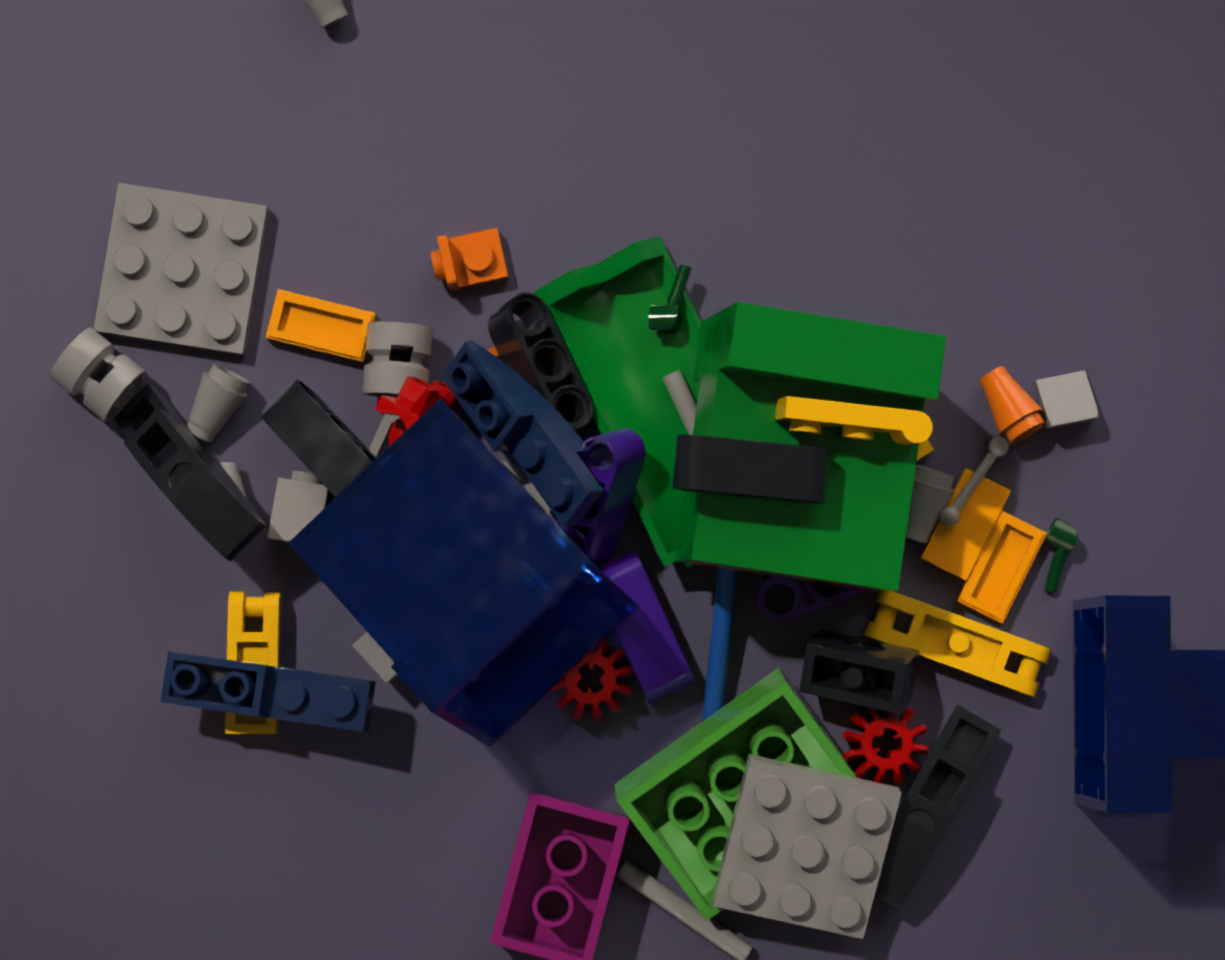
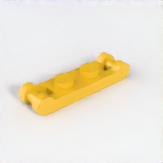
(958, 642)

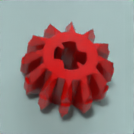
(608, 681)
(893, 757)

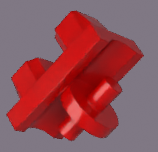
(412, 402)

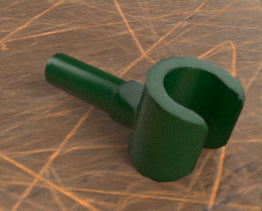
(668, 317)
(1063, 537)

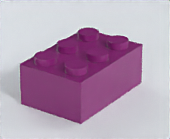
(559, 878)

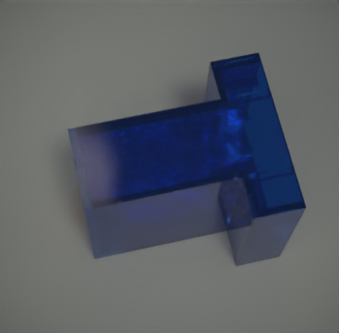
(462, 576)
(1139, 703)

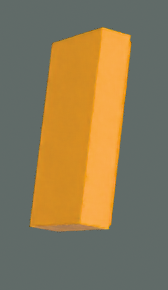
(319, 326)
(959, 546)
(1001, 567)

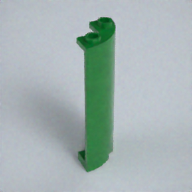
(622, 364)

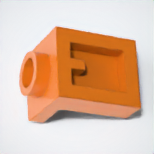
(469, 259)

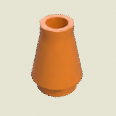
(1011, 406)

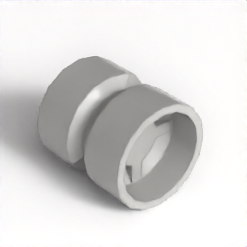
(85, 362)
(387, 376)

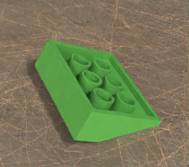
(690, 788)

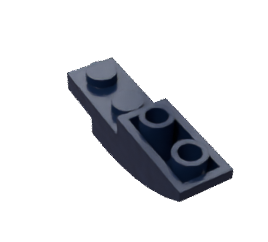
(522, 421)
(268, 691)

